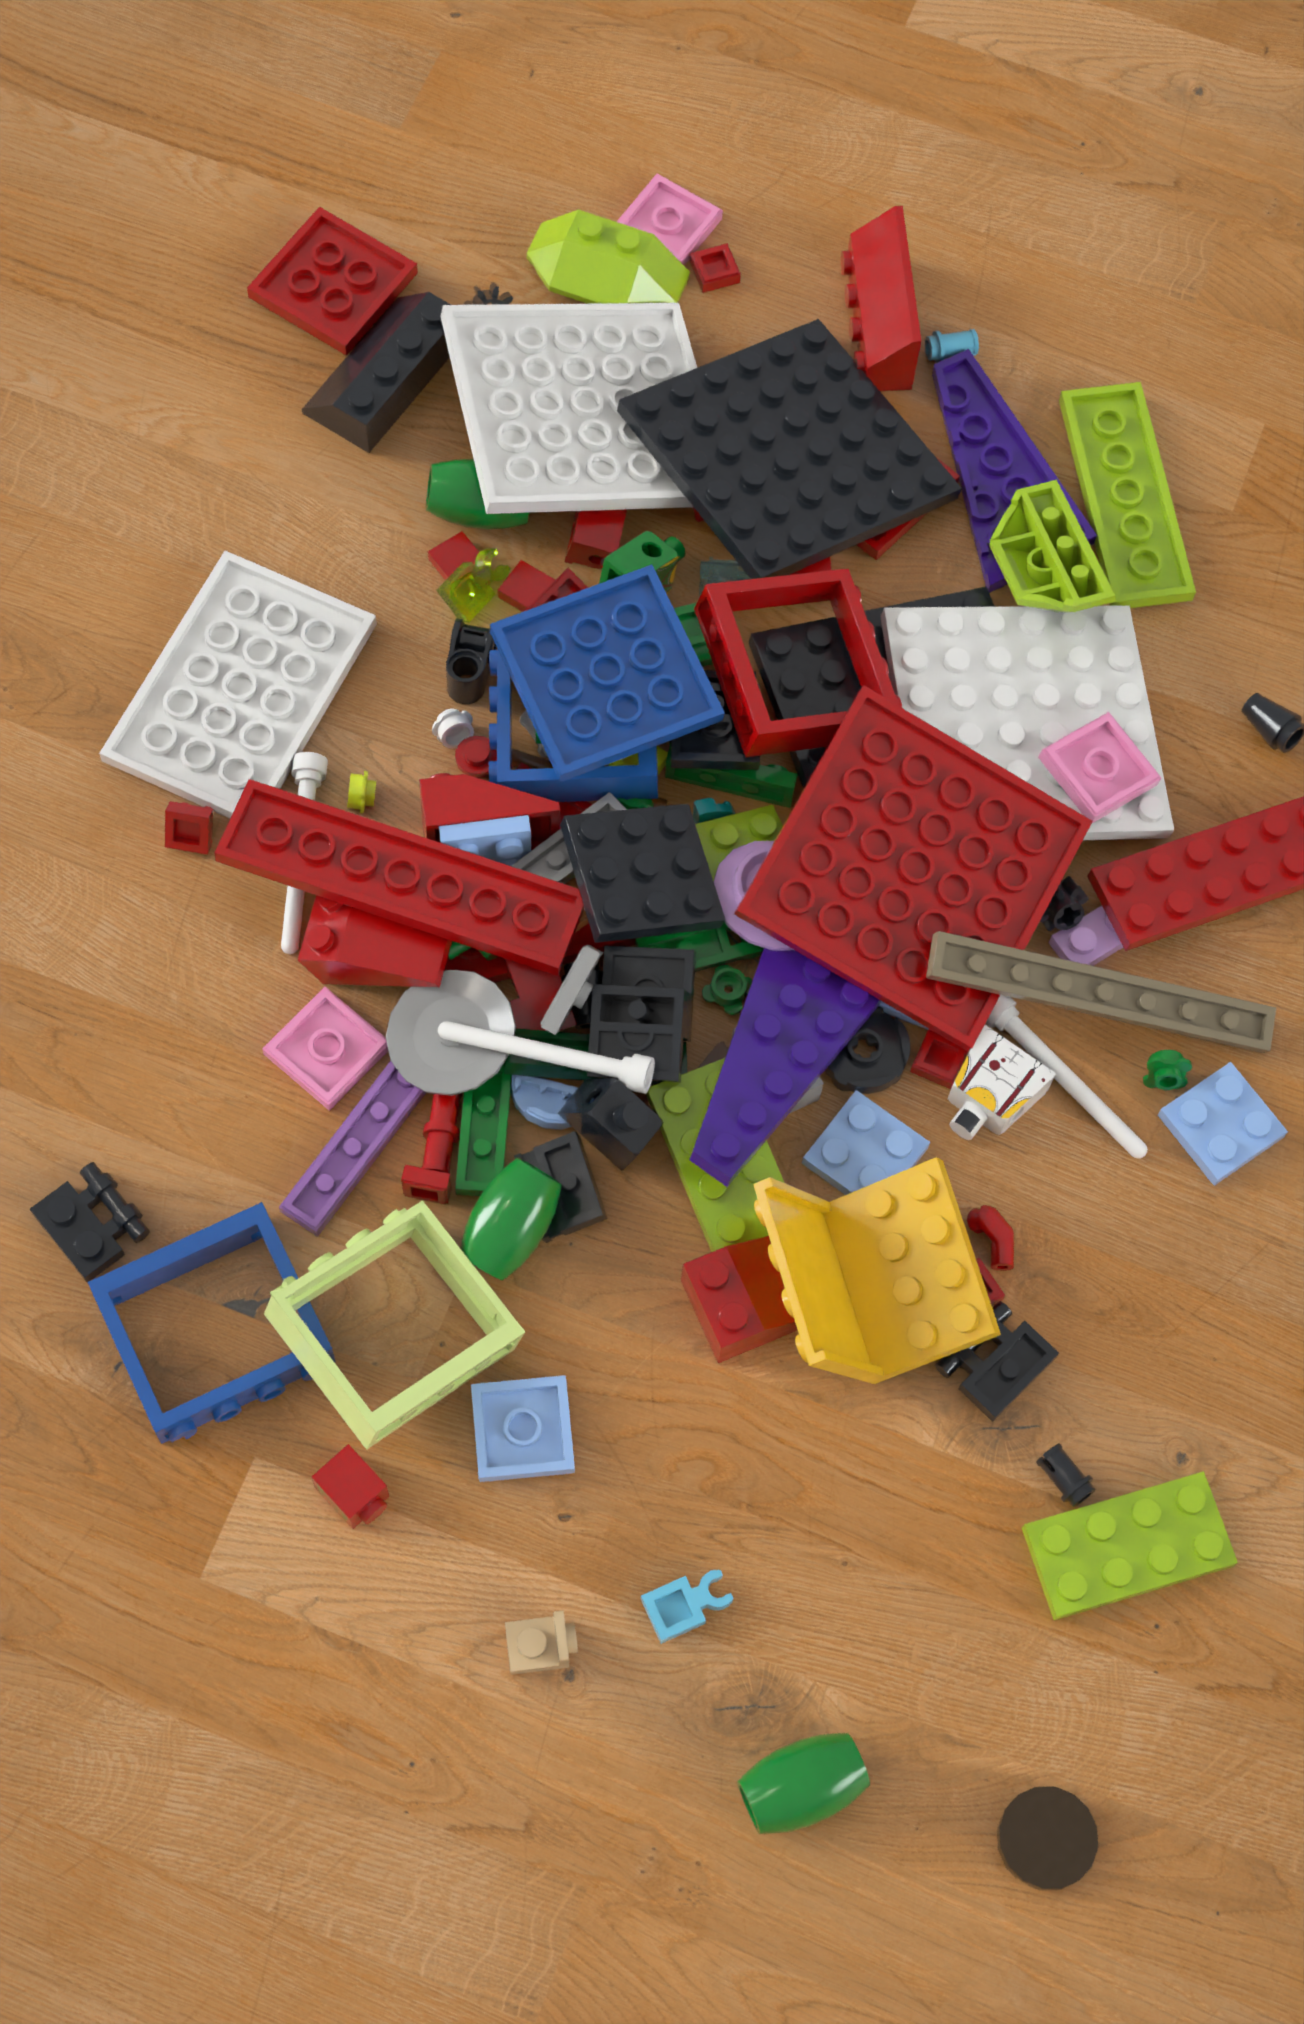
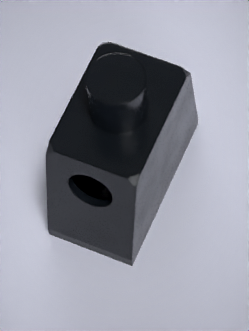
(615, 1120)

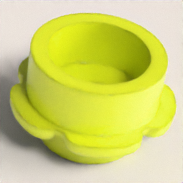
(361, 792)

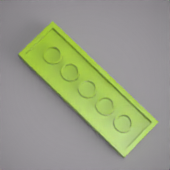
(1127, 495)

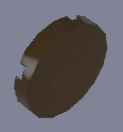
(1047, 1838)

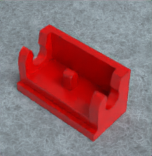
(594, 534)

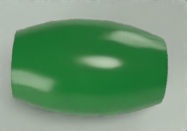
(457, 498)
(510, 1218)
(803, 1783)

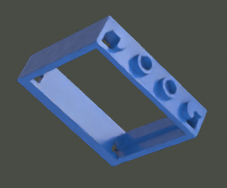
(621, 781)
(173, 1262)

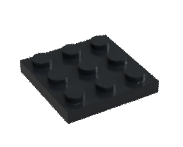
(642, 872)

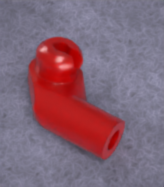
(998, 1230)

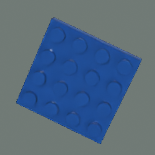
(606, 672)

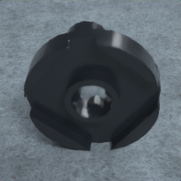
(883, 1067)

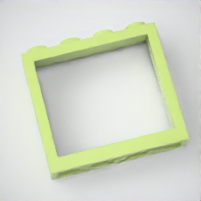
(456, 1270)

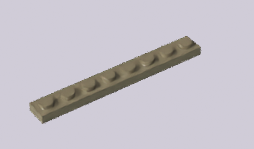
(1100, 992)

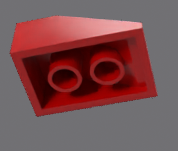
(466, 799)
(369, 950)
(737, 1298)

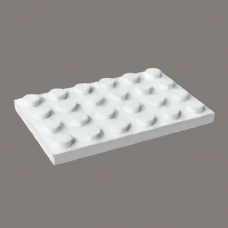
(238, 685)

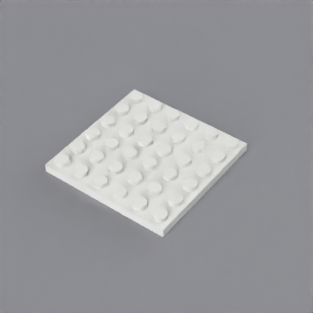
(545, 398)
(1023, 681)

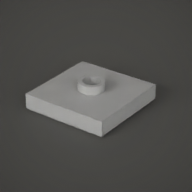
(573, 990)

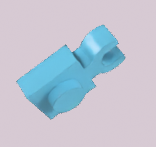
(679, 1608)

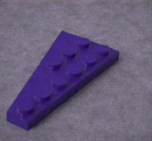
(989, 454)
(783, 1042)

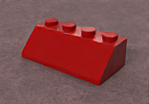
(883, 301)

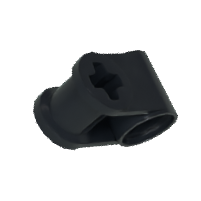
(468, 656)

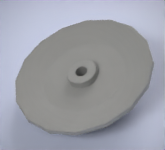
(442, 1064)

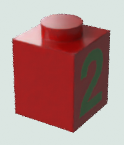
(351, 1487)

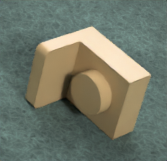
(540, 1643)

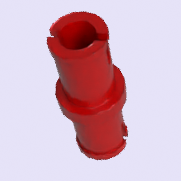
(441, 1132)

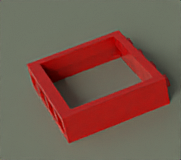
(739, 685)

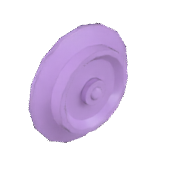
(731, 883)

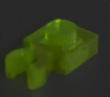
(469, 585)

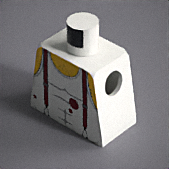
(996, 1085)

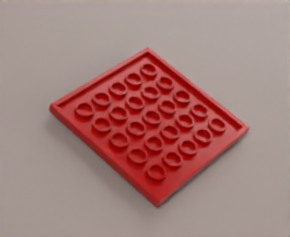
(908, 842)

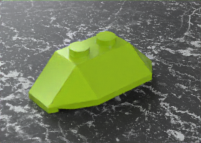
(605, 261)
(1048, 553)

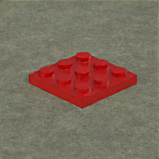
(332, 280)

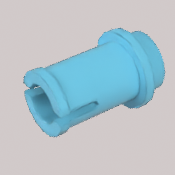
(943, 346)

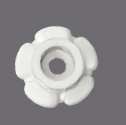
(453, 727)

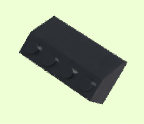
(383, 372)

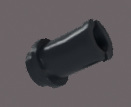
(1066, 1475)

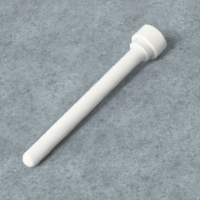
(308, 771)
(1006, 1017)
(632, 1071)

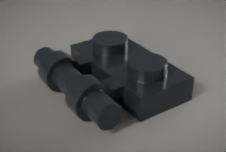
(79, 1232)
(1006, 1371)

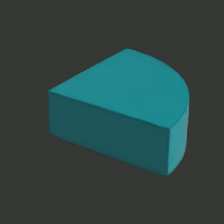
(707, 810)

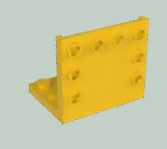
(877, 1273)

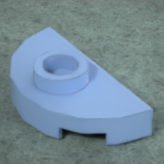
(541, 1100)

